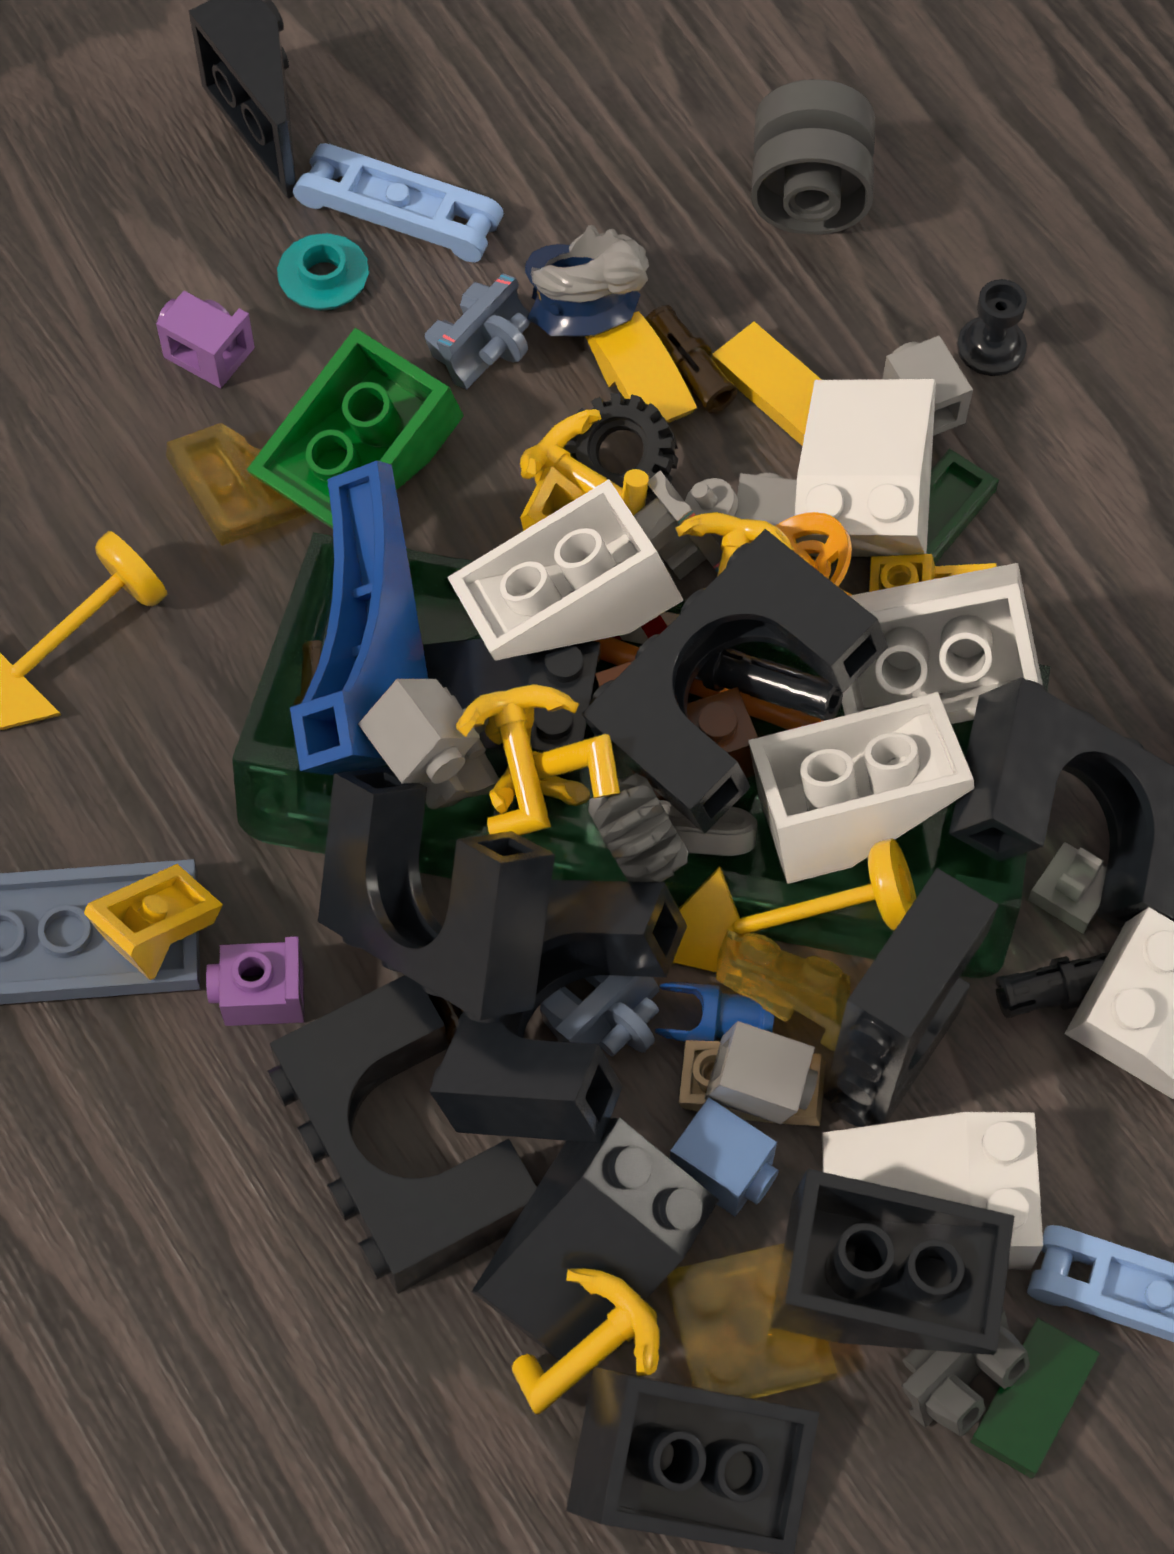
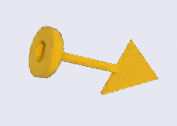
(18, 697)
(713, 912)

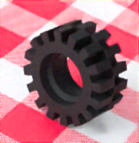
(632, 416)

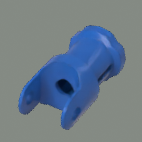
(719, 1012)

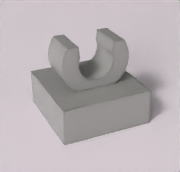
(1071, 887)

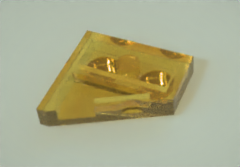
(229, 498)
(784, 981)

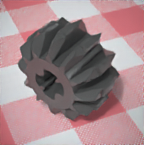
(639, 831)

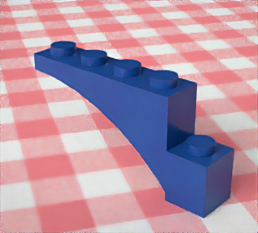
(370, 625)

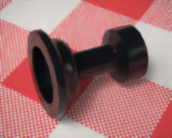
(993, 340)

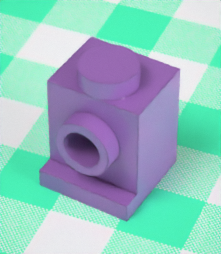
(204, 337)
(272, 998)

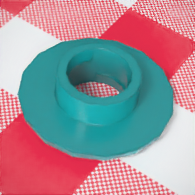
(328, 290)

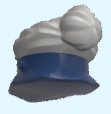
(586, 284)

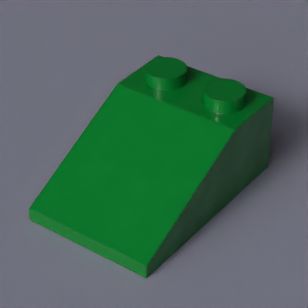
(357, 412)

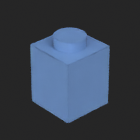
(726, 1156)

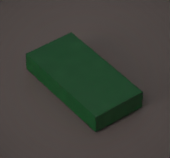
(956, 497)
(1031, 1412)

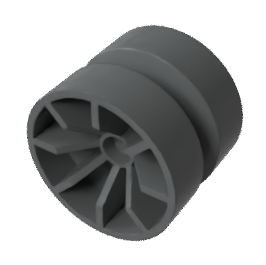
(813, 157)

